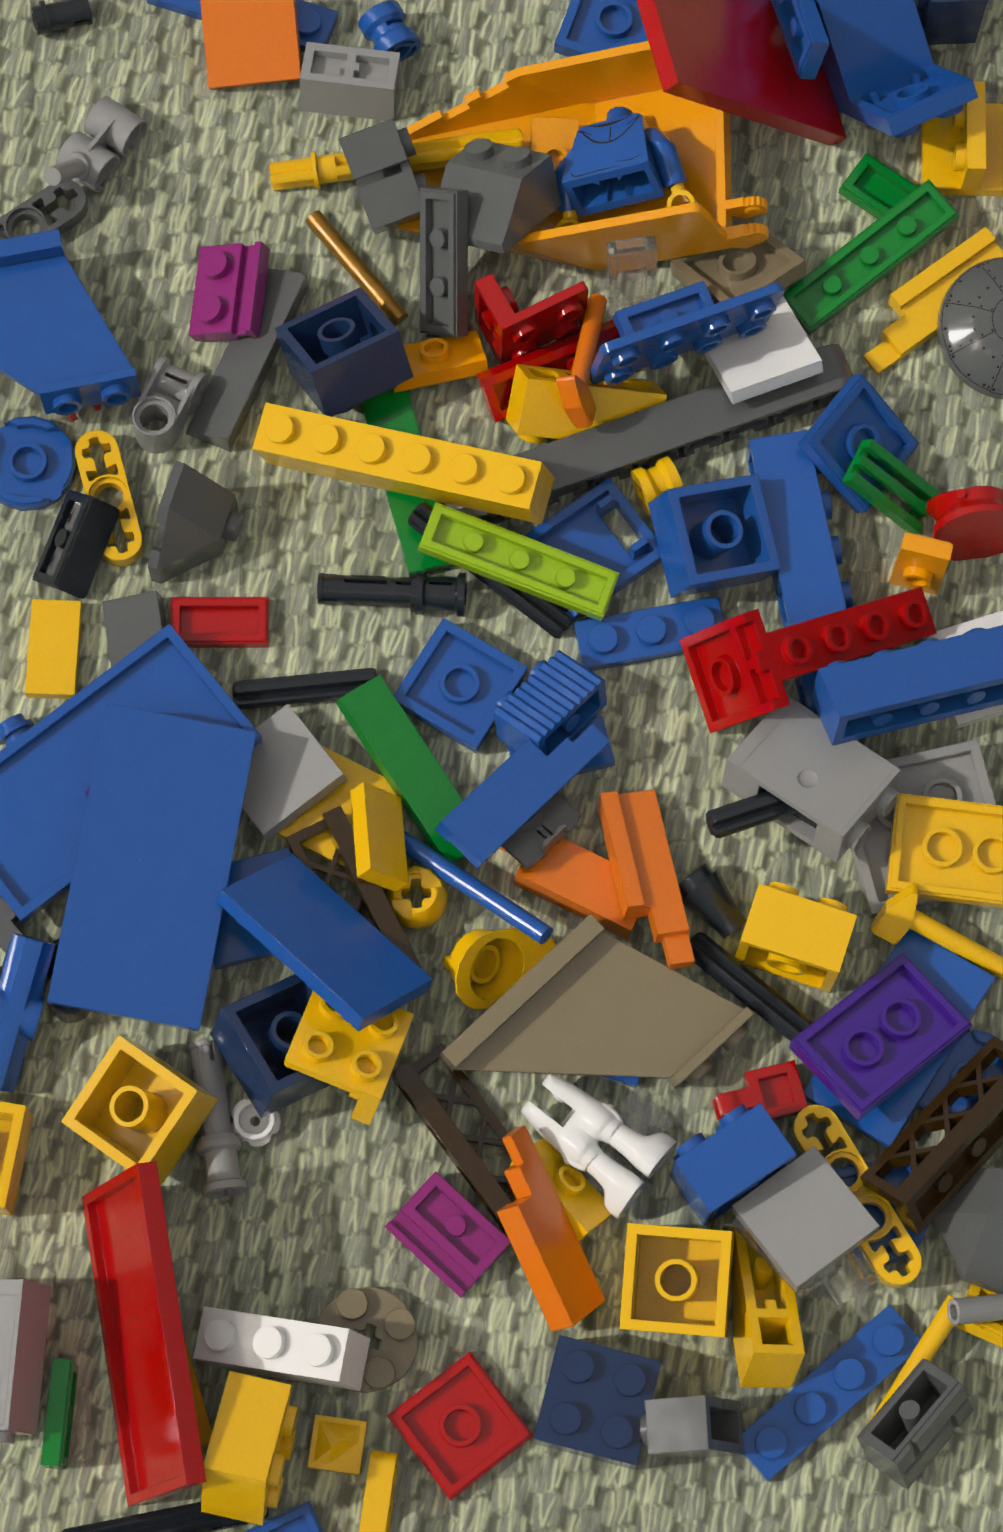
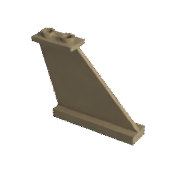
(600, 1013)

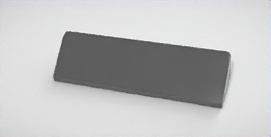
(247, 364)

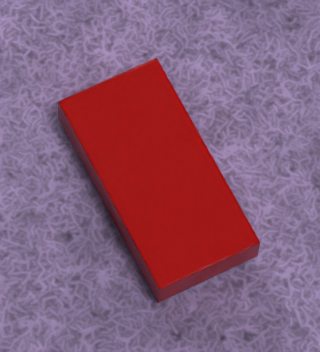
(221, 621)

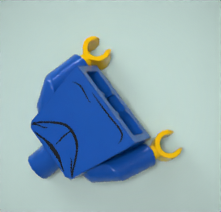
(618, 166)

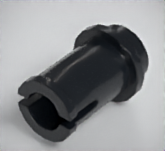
(60, 15)

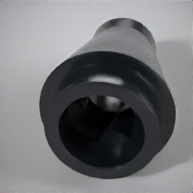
(710, 900)

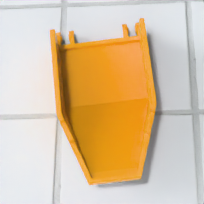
(587, 89)

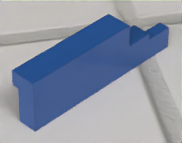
(516, 794)

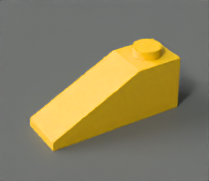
(538, 412)
(764, 1321)

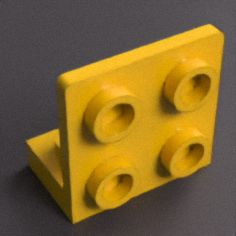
(348, 1058)

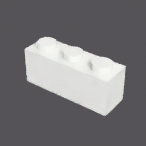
(282, 1348)

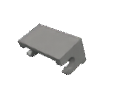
(349, 81)

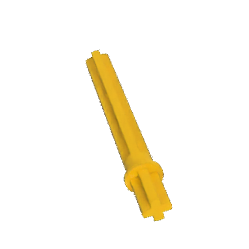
(334, 167)

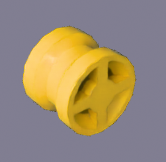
(655, 480)

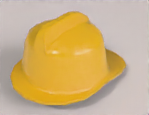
(491, 962)

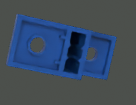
(885, 68)

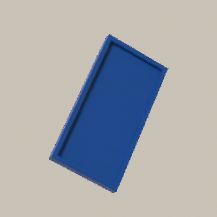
(54, 761)
(151, 867)

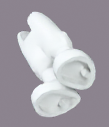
(583, 1130)

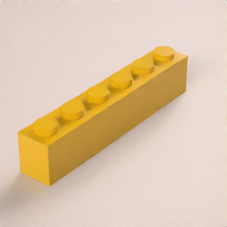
(404, 463)

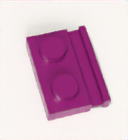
(229, 292)
(448, 1234)

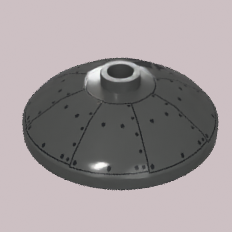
(973, 327)

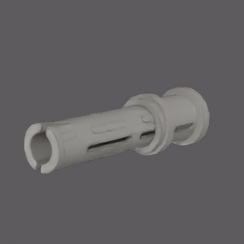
(218, 1142)

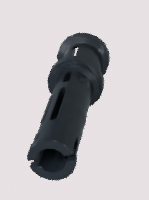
(416, 592)

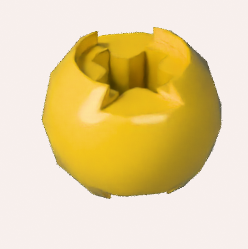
(431, 909)

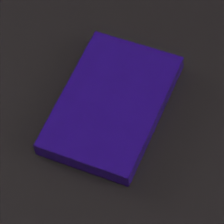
(880, 1036)

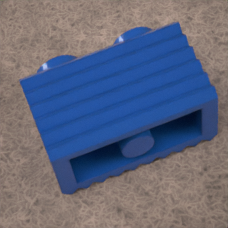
(550, 705)

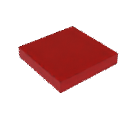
(460, 1426)

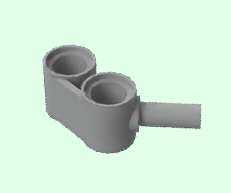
(93, 157)

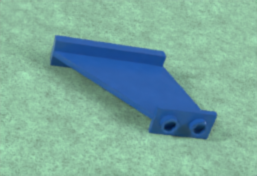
(54, 333)

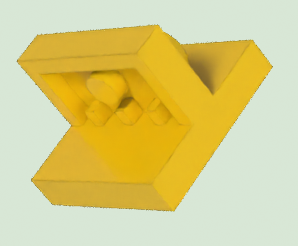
(965, 149)

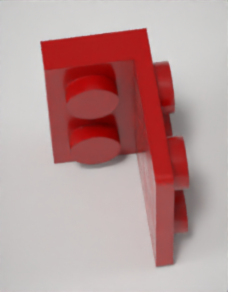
(521, 332)

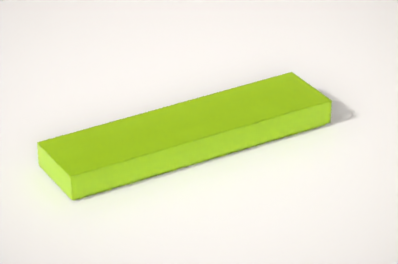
(518, 561)

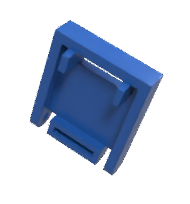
(584, 534)

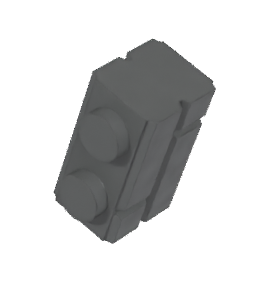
(915, 1423)

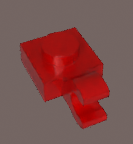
(773, 1086)

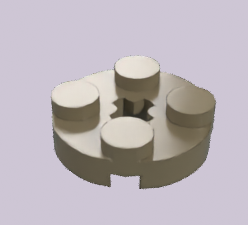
(393, 1327)

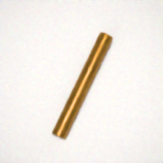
(356, 267)

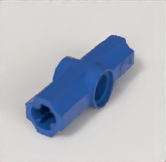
(20, 1002)

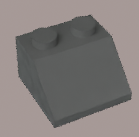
(506, 189)

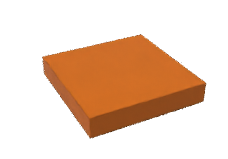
(251, 42)

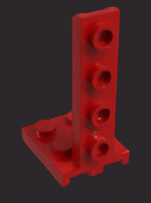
(743, 668)

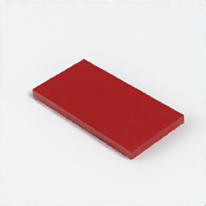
(738, 63)
(143, 1336)

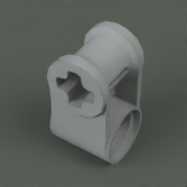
(168, 397)

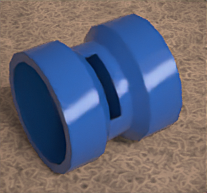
(387, 29)

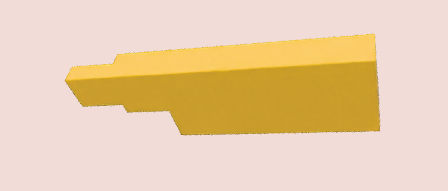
(921, 297)

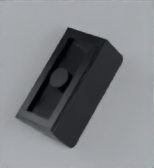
(76, 544)

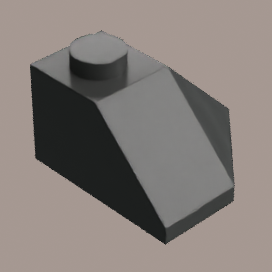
(193, 522)
(975, 1229)

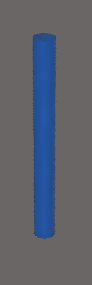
(477, 890)

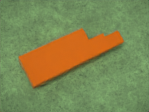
(645, 870)
(577, 883)
(546, 1238)

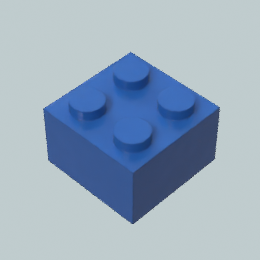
(714, 535)
(730, 1162)

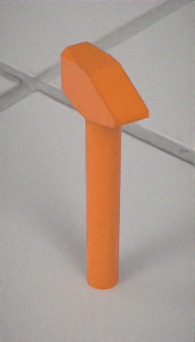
(574, 388)

